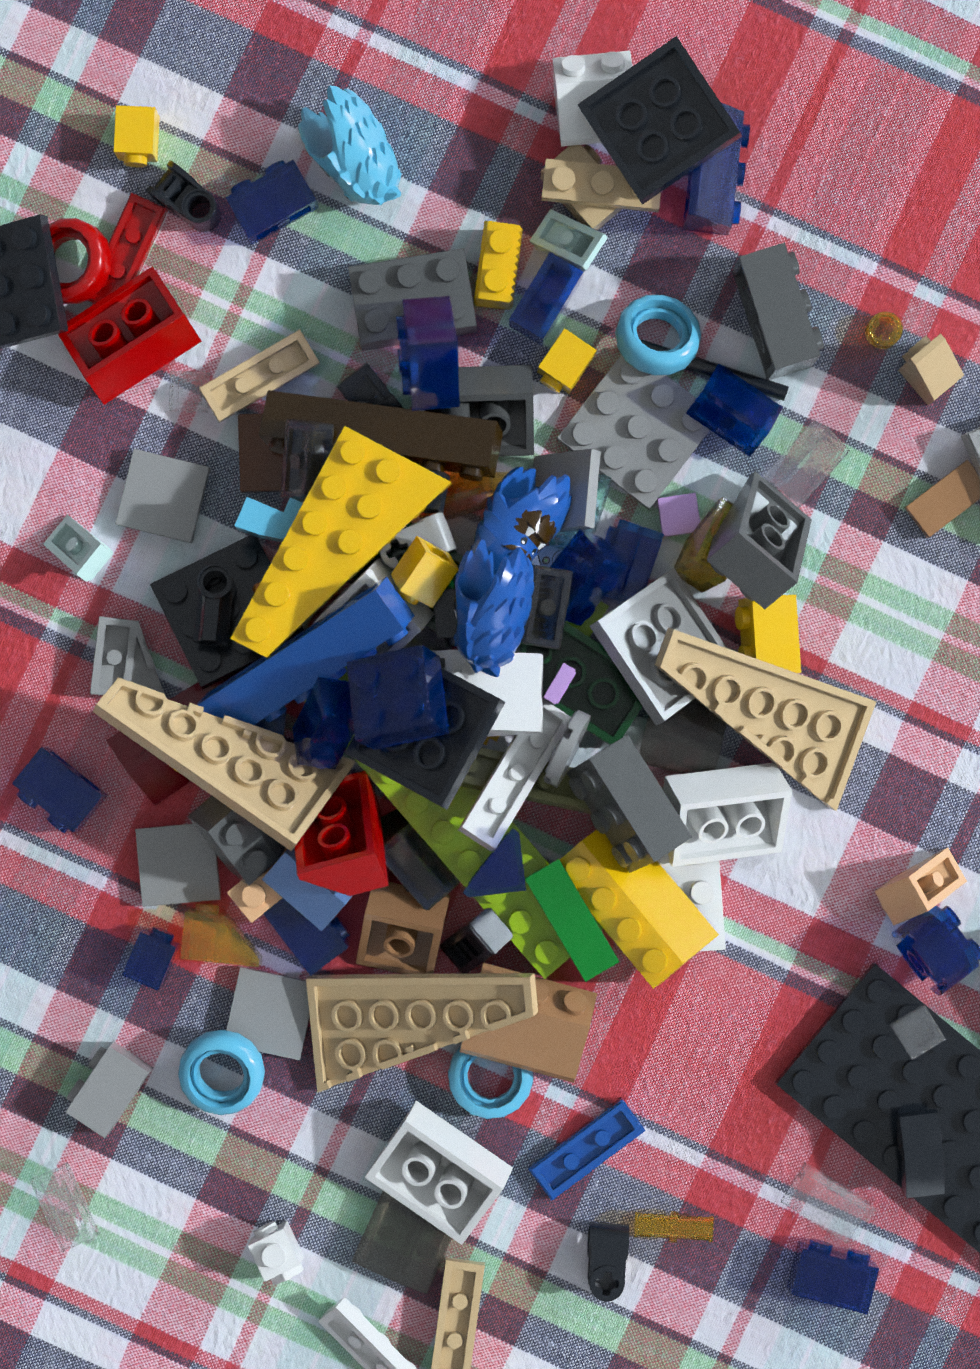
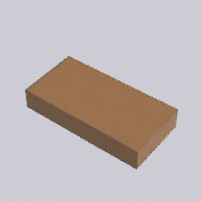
(945, 499)

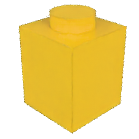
(136, 135)
(565, 362)
(423, 573)

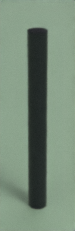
(706, 367)

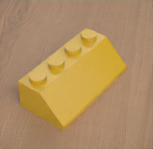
(638, 909)

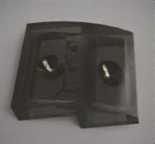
(685, 741)
(401, 1245)

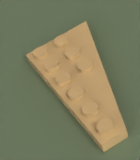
(227, 758)
(391, 1018)

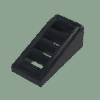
(476, 941)

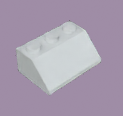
(729, 812)
(439, 1173)

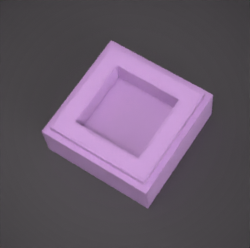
(678, 514)
(559, 684)

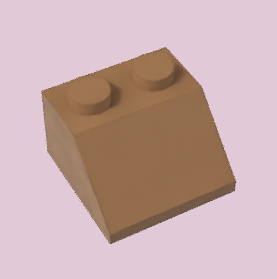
(400, 933)

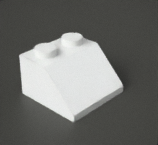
(576, 80)

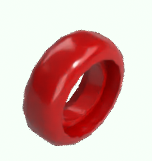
(98, 253)

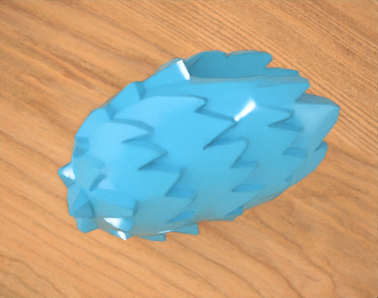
(351, 148)

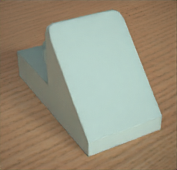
(568, 239)
(78, 548)

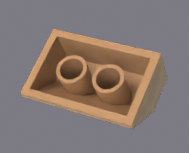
(547, 1042)

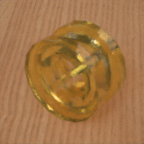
(893, 336)

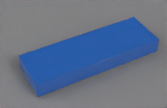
(586, 1149)

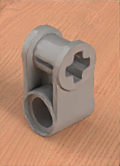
(431, 528)

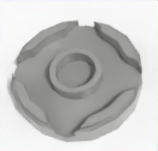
(566, 748)

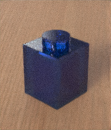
(152, 958)

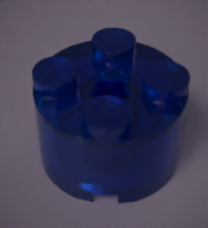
(937, 948)

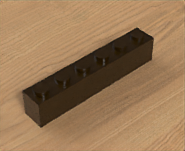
(423, 437)

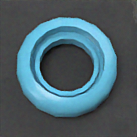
(665, 309)
(214, 1100)
(480, 1105)

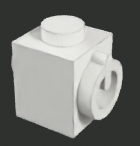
(276, 1252)

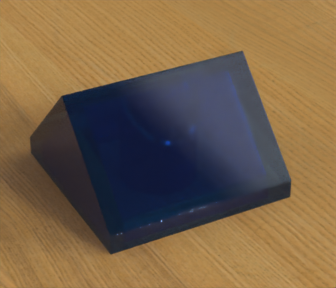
(501, 870)

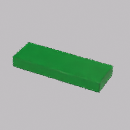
(571, 920)

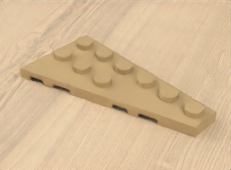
(788, 717)

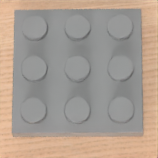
(638, 429)
(635, 635)

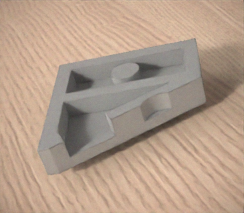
(122, 654)

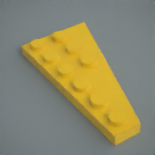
(345, 521)

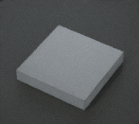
(583, 470)
(162, 496)
(176, 866)
(270, 1012)

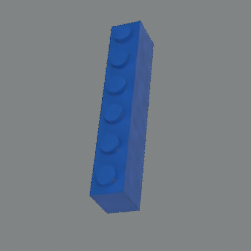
(315, 652)

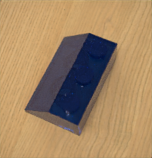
(712, 186)

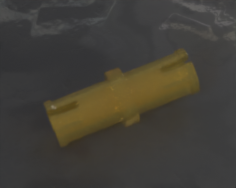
(673, 1226)

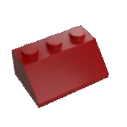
(128, 335)
(345, 841)

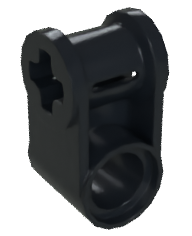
(180, 195)
(607, 1253)

